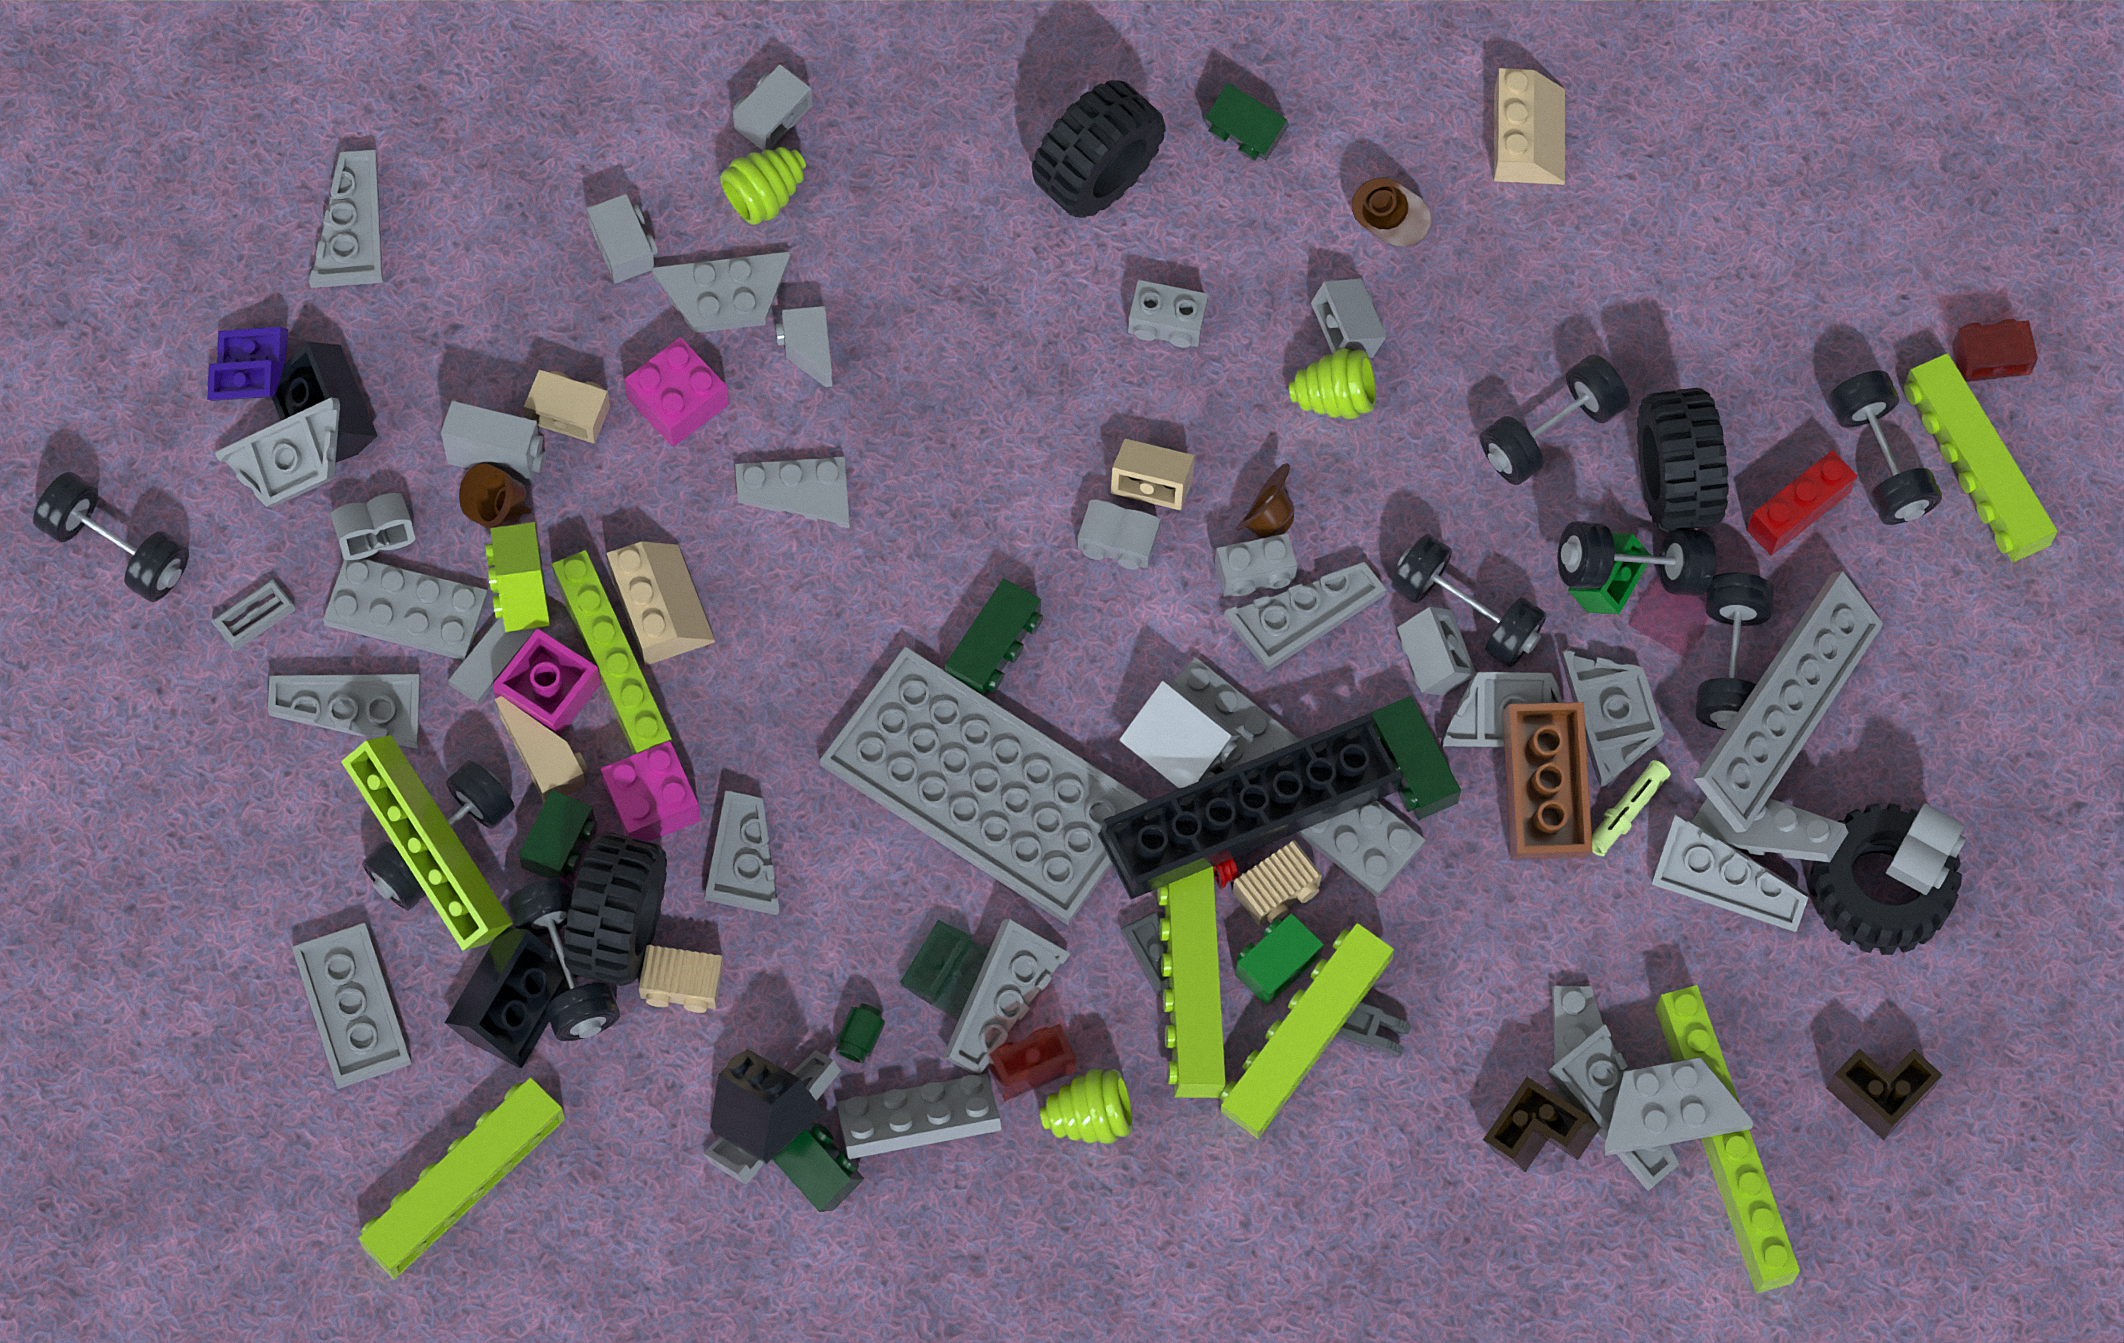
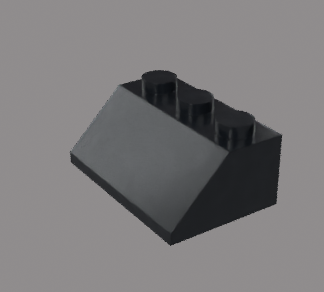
(316, 375)
(509, 996)
(761, 1106)

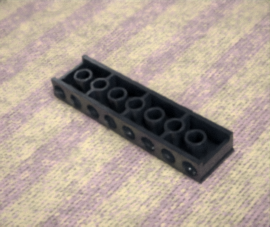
(1249, 807)

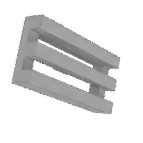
(260, 626)

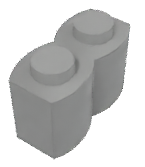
(372, 526)
(1118, 534)
(1926, 849)

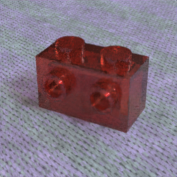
(1994, 350)
(1031, 1061)

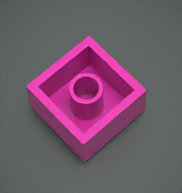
(676, 391)
(548, 682)
(650, 793)

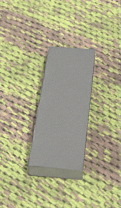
(488, 661)

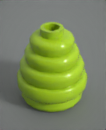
(762, 183)
(1336, 385)
(1090, 1108)

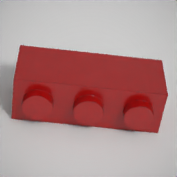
(1801, 502)

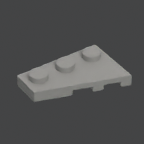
(797, 486)
(741, 857)

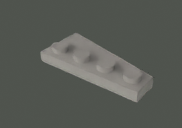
(817, 1074)

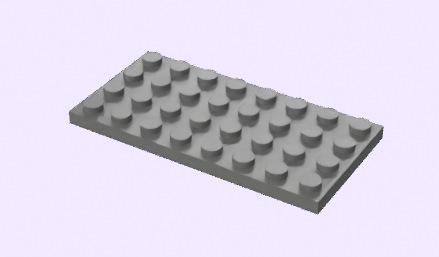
(981, 783)

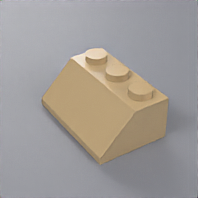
(1528, 128)
(659, 600)

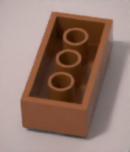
(1547, 781)

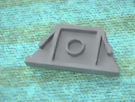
(724, 291)
(288, 455)
(1617, 712)
(1479, 713)
(1672, 1106)

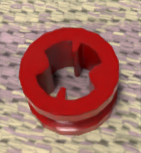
(1225, 873)

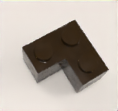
(1880, 1097)
(1532, 1120)

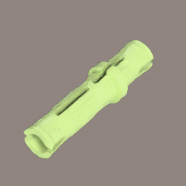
(1653, 778)

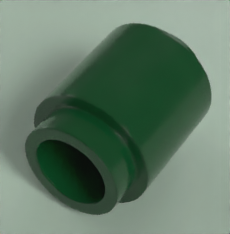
(859, 1033)

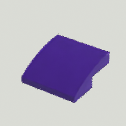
(248, 363)

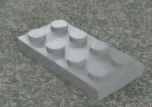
(406, 608)
(351, 1005)
(918, 1116)

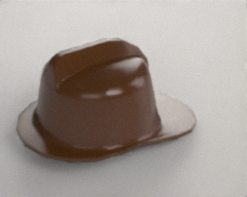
(1391, 212)
(492, 497)
(1272, 509)

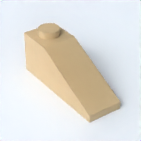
(543, 752)

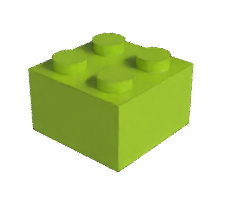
(517, 577)

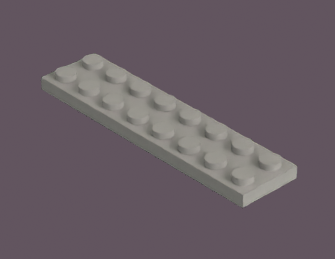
(1788, 702)
(1363, 842)

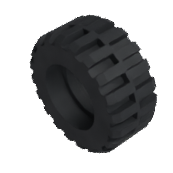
(1098, 148)
(1682, 459)
(615, 908)
(1861, 917)

